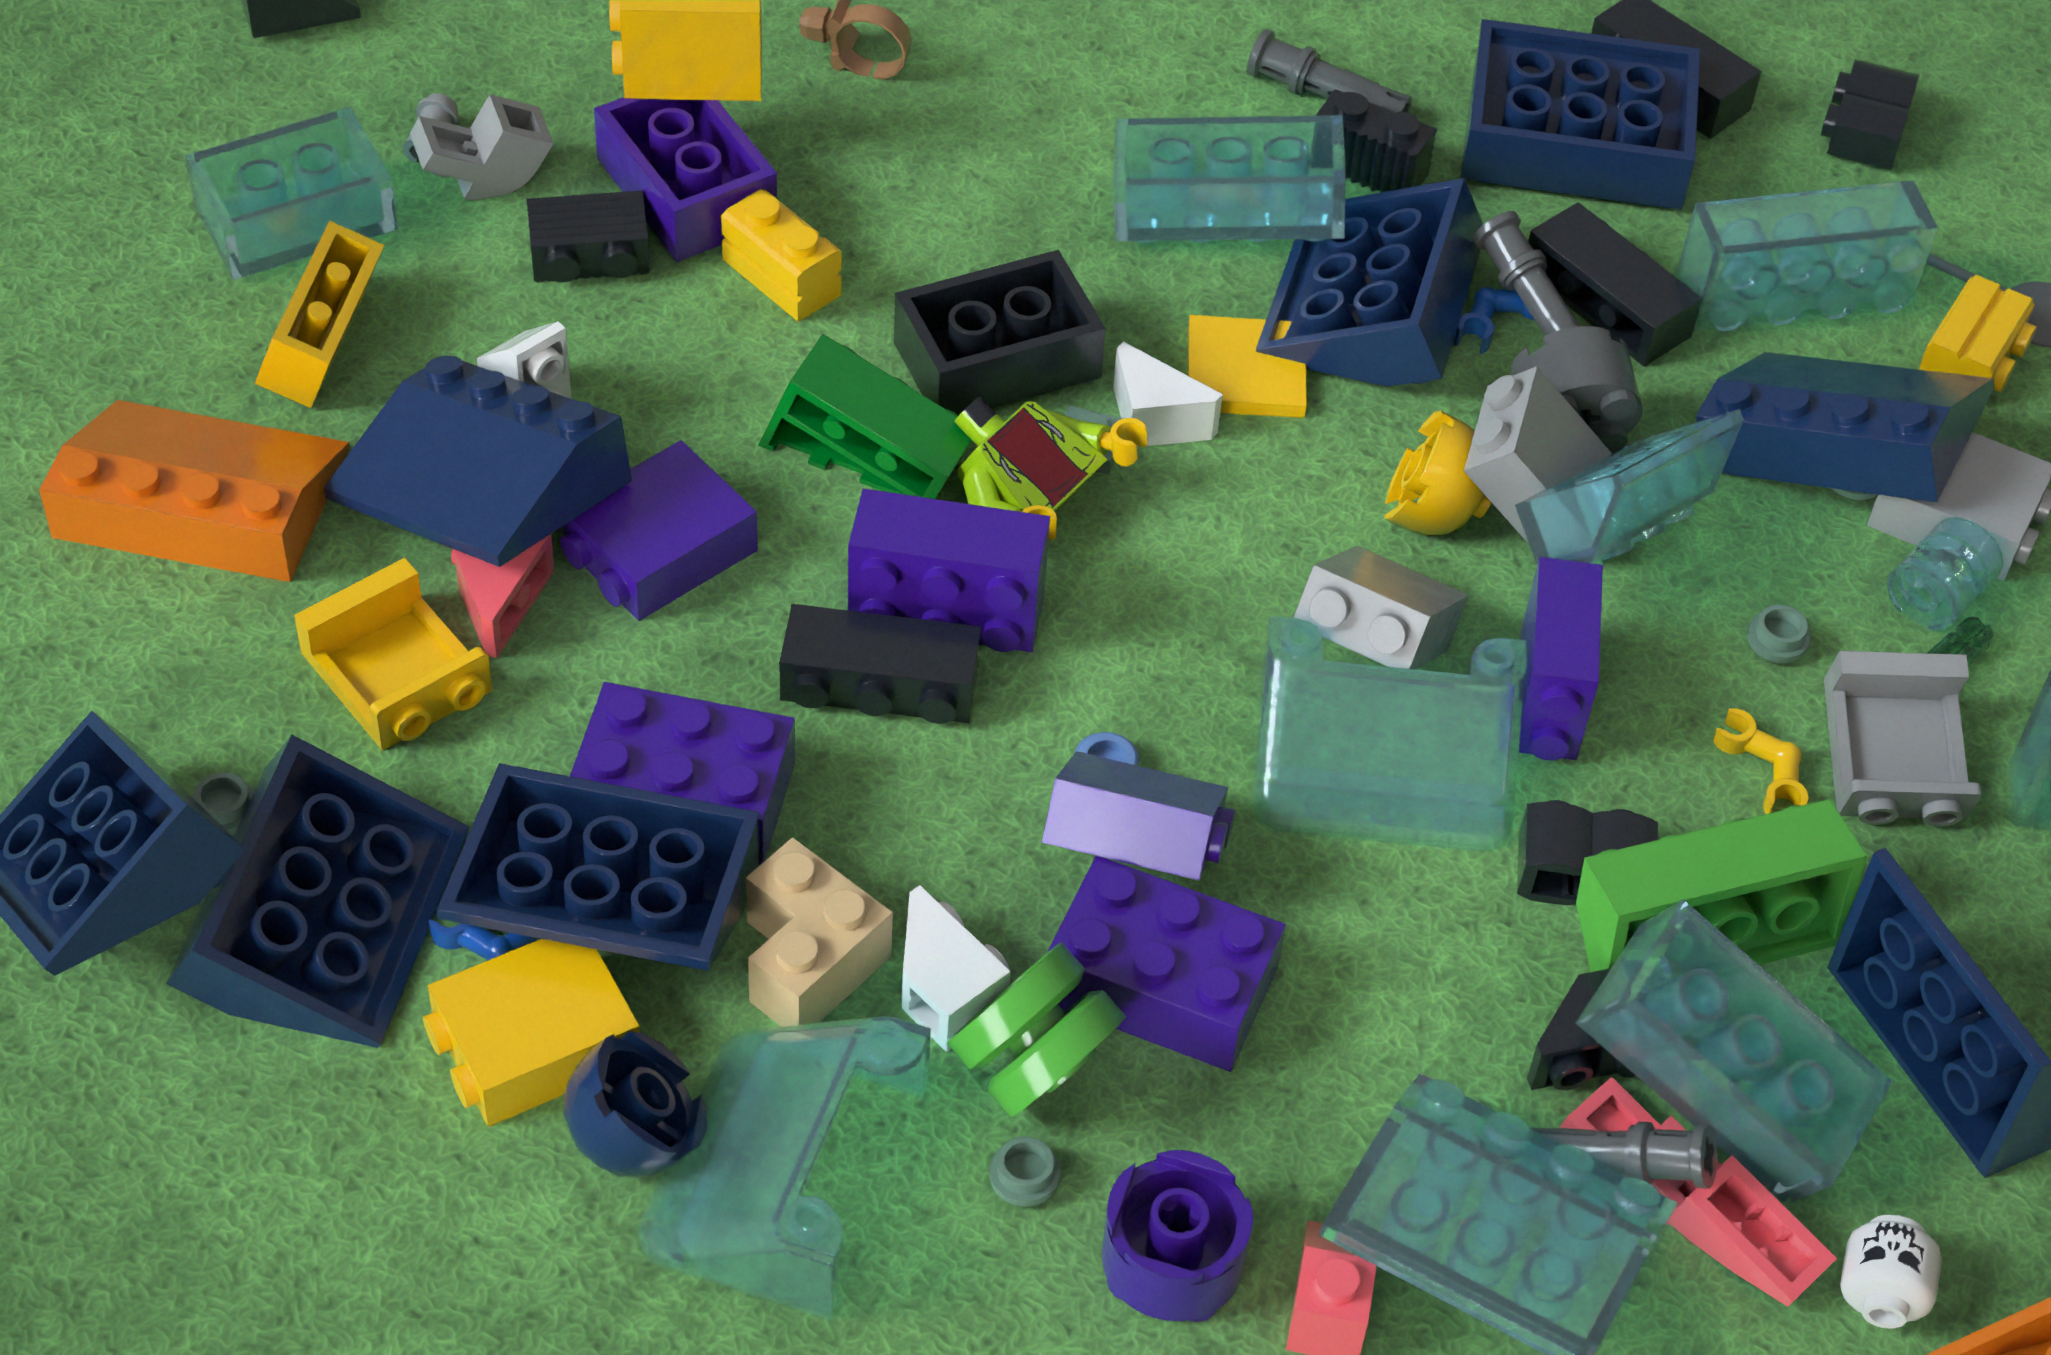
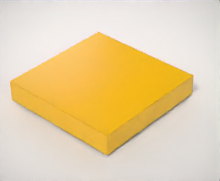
(1251, 382)

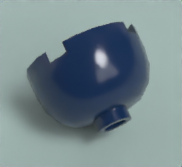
(632, 1108)

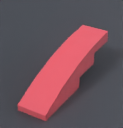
(1733, 1219)

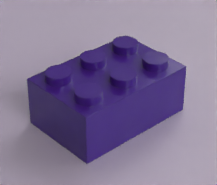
(685, 161)
(950, 565)
(690, 751)
(1171, 960)

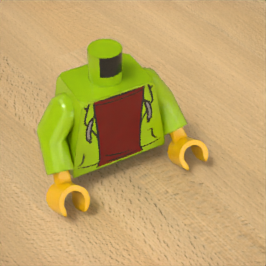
(1038, 456)

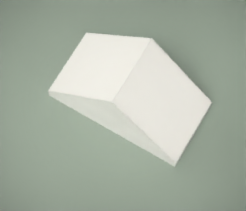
(1164, 399)

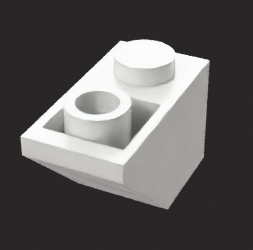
(534, 357)
(946, 968)

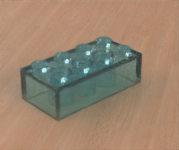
(1229, 178)
(1806, 254)
(1735, 1052)

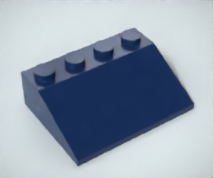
(1582, 114)
(1385, 294)
(1848, 423)
(481, 460)
(103, 849)
(604, 867)
(321, 901)
(1944, 1021)

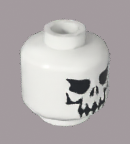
(1891, 1269)

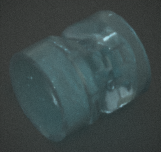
(1945, 573)

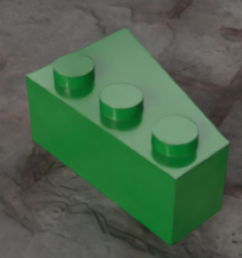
(866, 422)

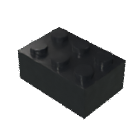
(999, 333)

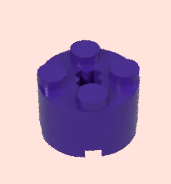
(1176, 1236)

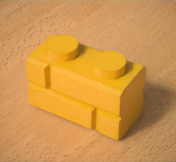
(781, 254)
(1982, 333)

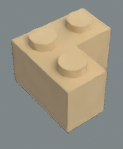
(820, 936)

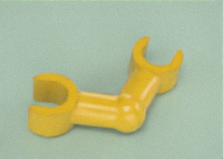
(1782, 754)

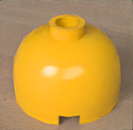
(1438, 478)

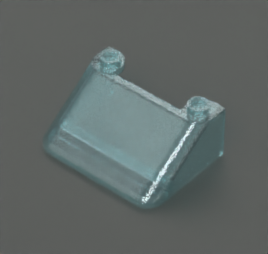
(1387, 746)
(736, 1199)

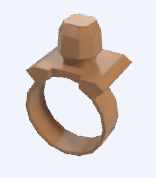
(836, 26)

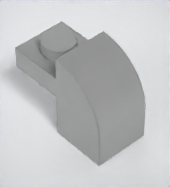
(492, 155)

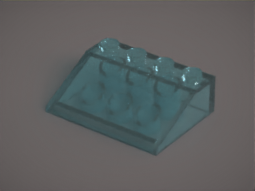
(1500, 1220)

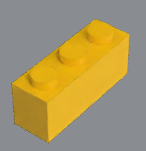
(319, 314)

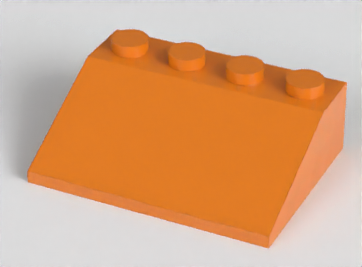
(191, 489)

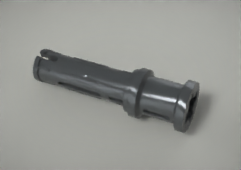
(1307, 72)
(1523, 271)
(1648, 1151)

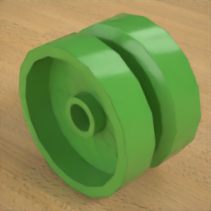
(1043, 1037)

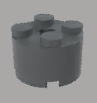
(1592, 377)

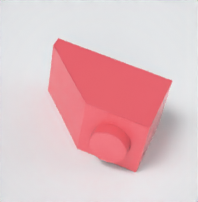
(502, 595)
(1330, 1298)

